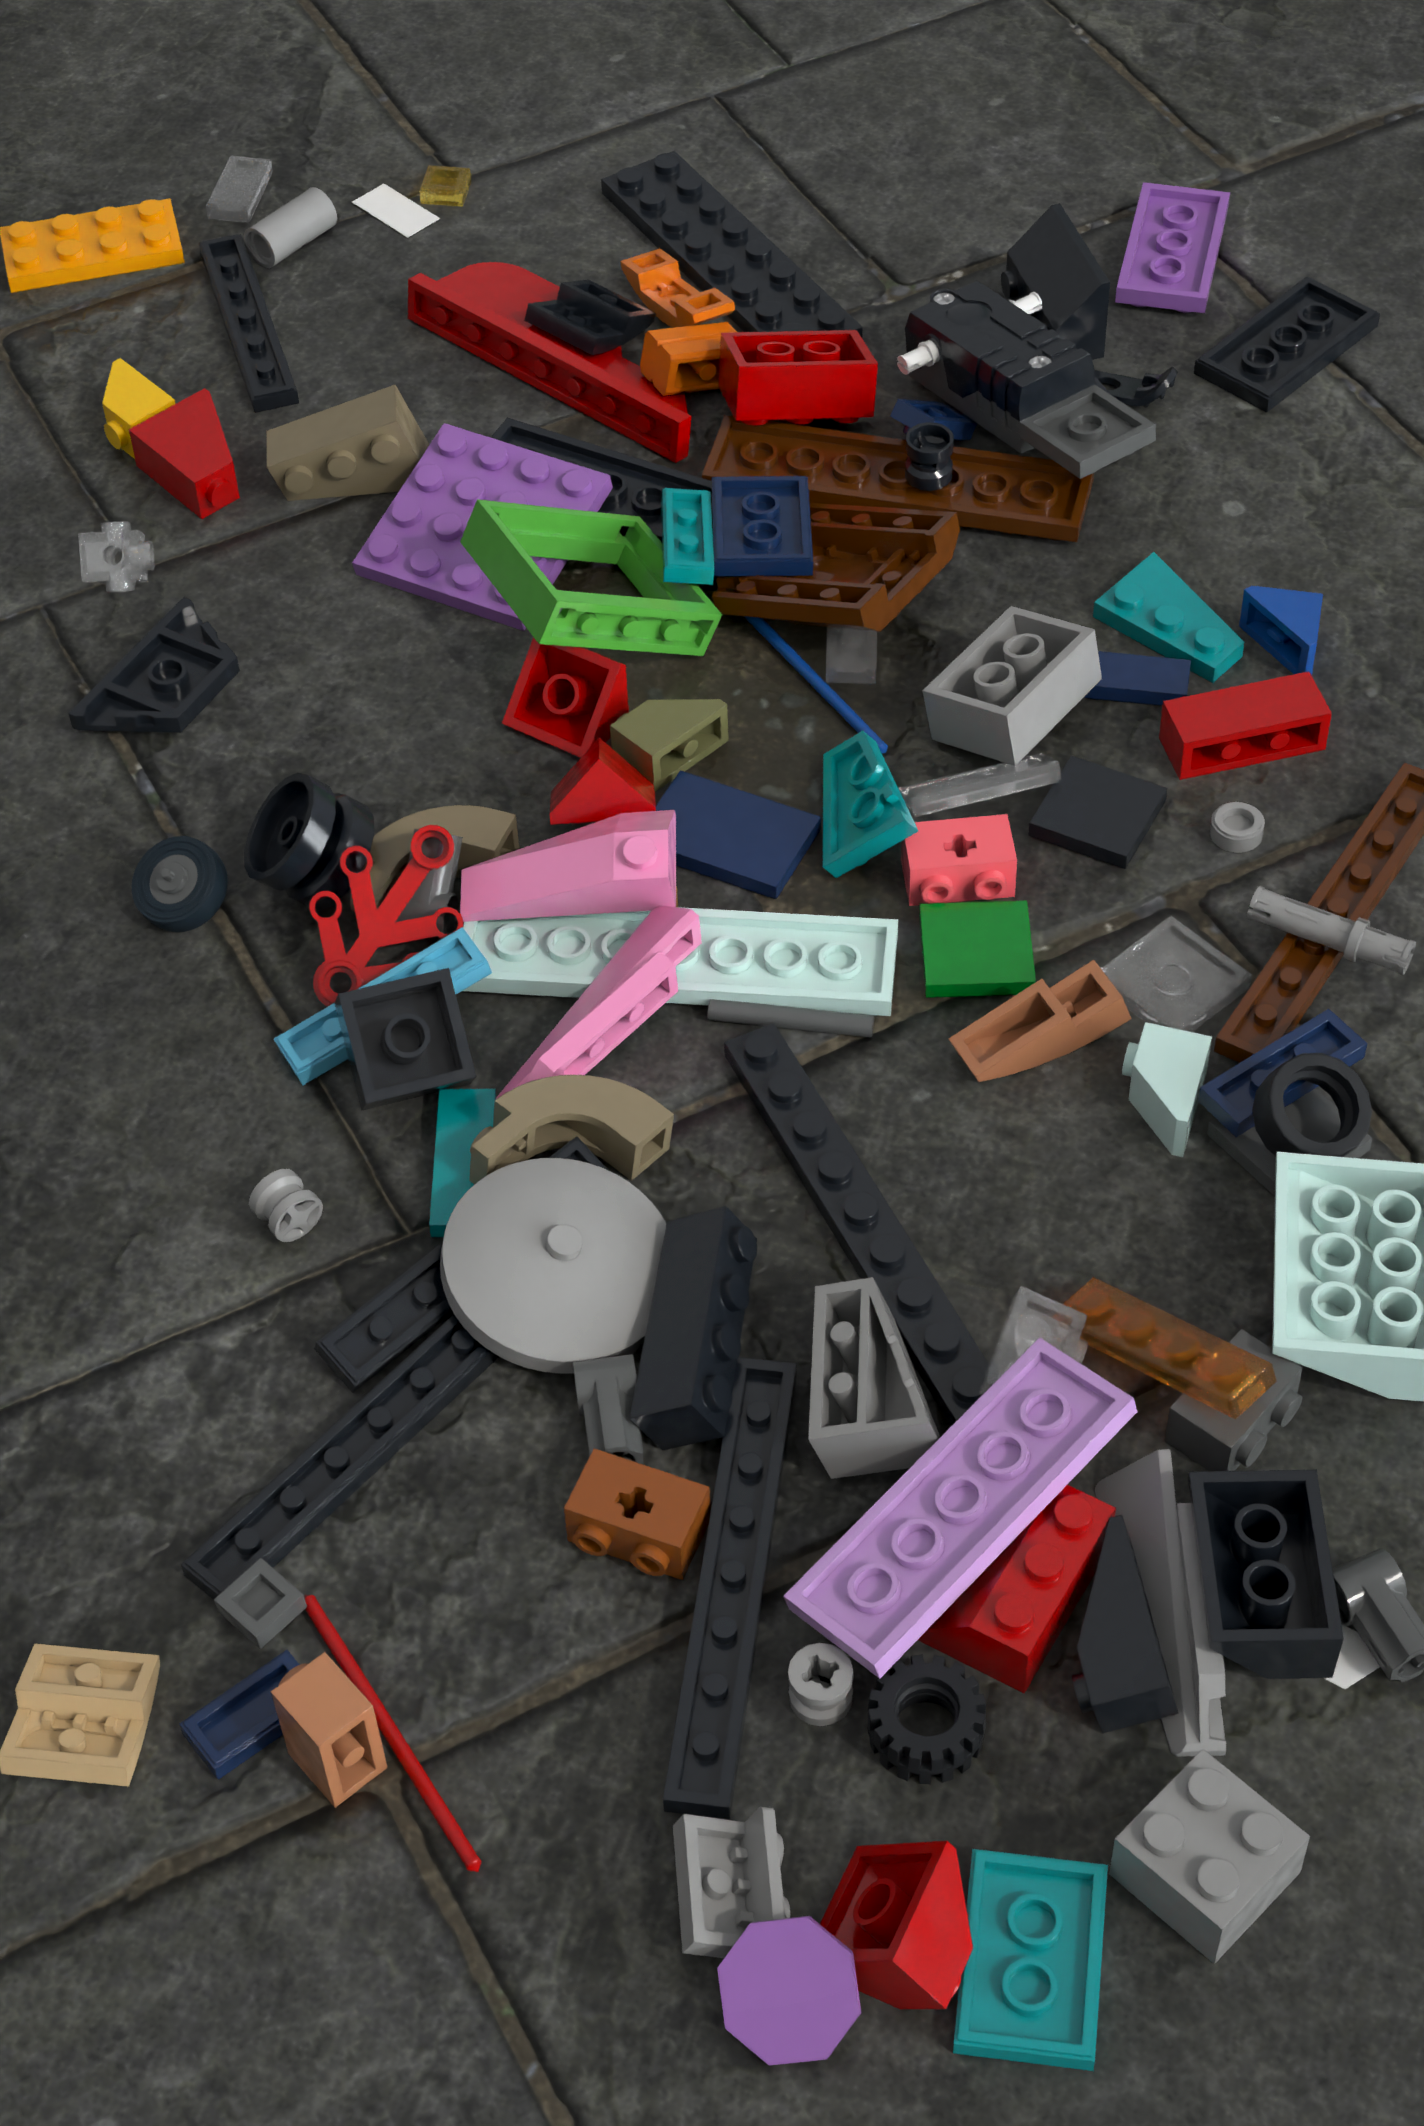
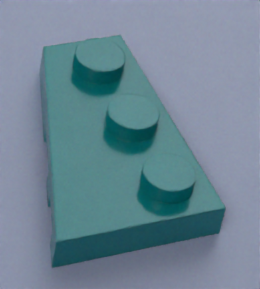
(1170, 619)
(860, 805)

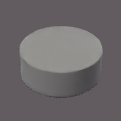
(1237, 827)

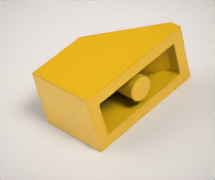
(128, 402)

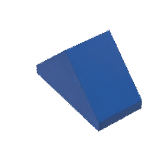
(1283, 624)

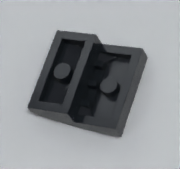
(590, 317)

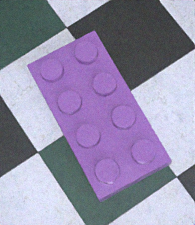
(1173, 248)

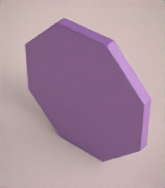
(789, 1990)

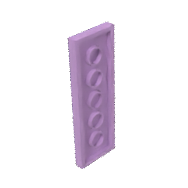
(959, 1506)

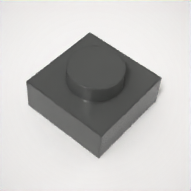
(260, 1603)

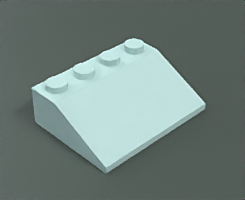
(1351, 1270)

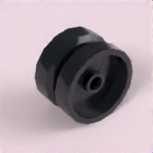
(301, 837)

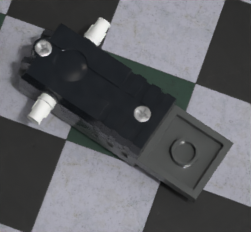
(1019, 378)

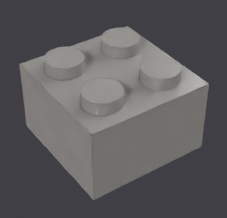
(1208, 1855)

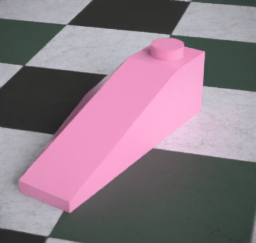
(595, 869)

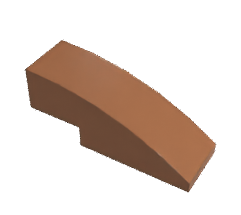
(1042, 1024)

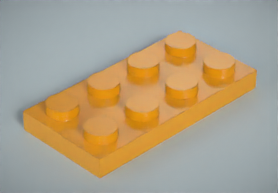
(91, 245)

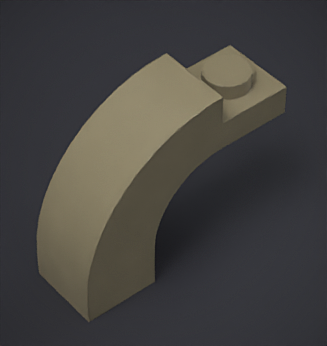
(484, 833)
(547, 1113)

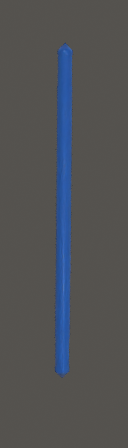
(814, 680)

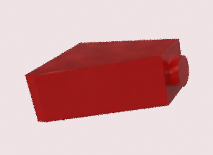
(188, 454)

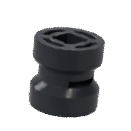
(929, 455)

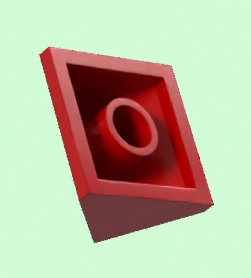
(567, 696)
(600, 788)

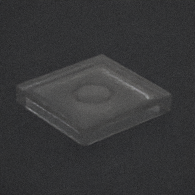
(1176, 977)

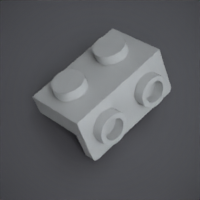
(727, 1879)

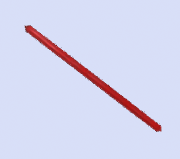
(394, 1737)

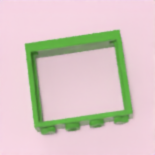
(665, 620)

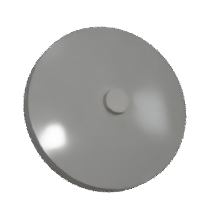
(553, 1263)

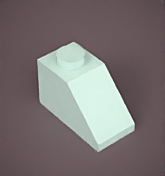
(1167, 1080)

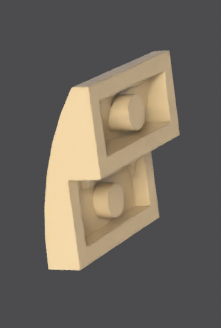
(80, 1715)

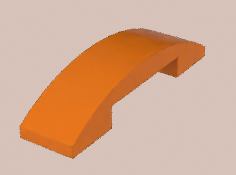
(675, 302)

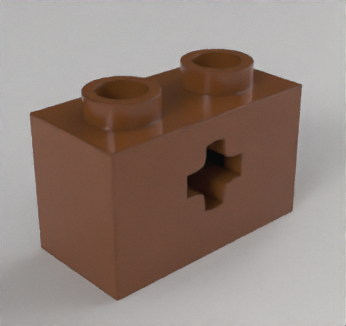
(637, 1514)

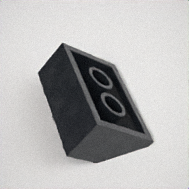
(1065, 276)
(1267, 1571)

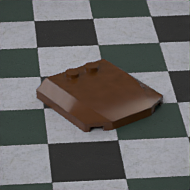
(863, 569)

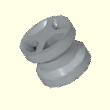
(285, 1205)
(817, 1700)

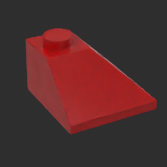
(904, 1922)

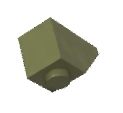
(670, 736)

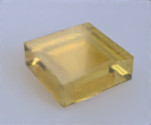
(445, 185)

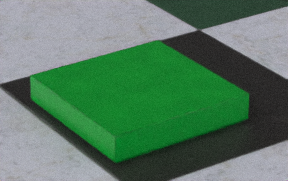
(976, 948)

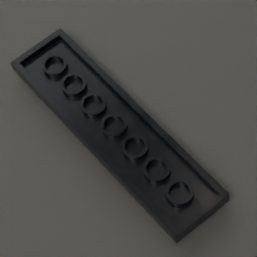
(721, 248)

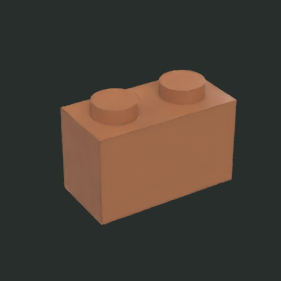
(329, 1728)

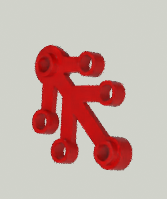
(379, 925)

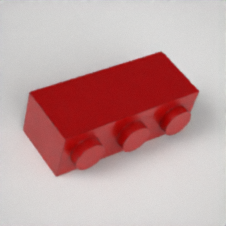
(1244, 725)

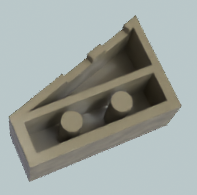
(347, 449)

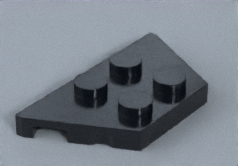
(161, 678)

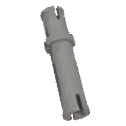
(1351, 937)

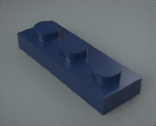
(1233, 1092)

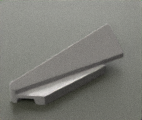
(1172, 1583)

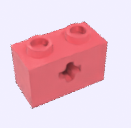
(959, 860)

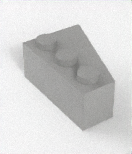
(863, 1386)

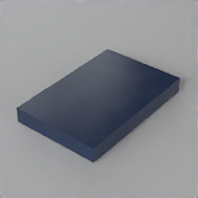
(761, 526)
(737, 834)

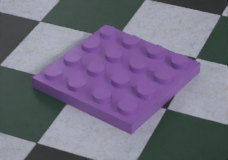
(421, 531)

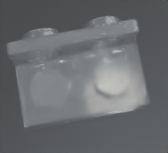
(1027, 1320)

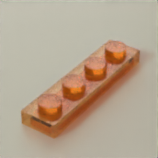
(1171, 1349)

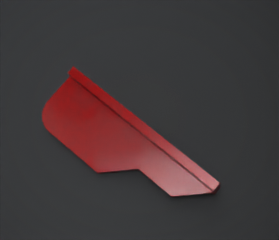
(485, 314)

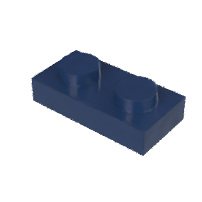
(916, 412)

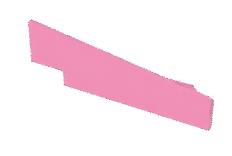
(619, 998)

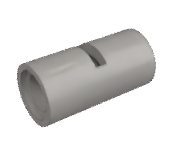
(290, 227)

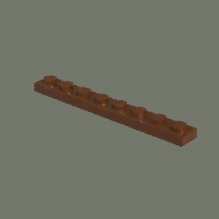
(1349, 890)

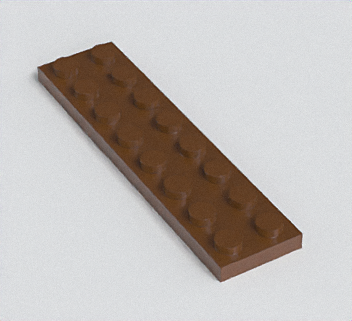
(869, 470)

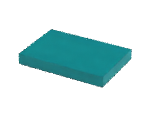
(1033, 1960)

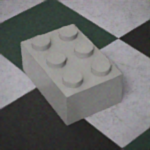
(1012, 685)

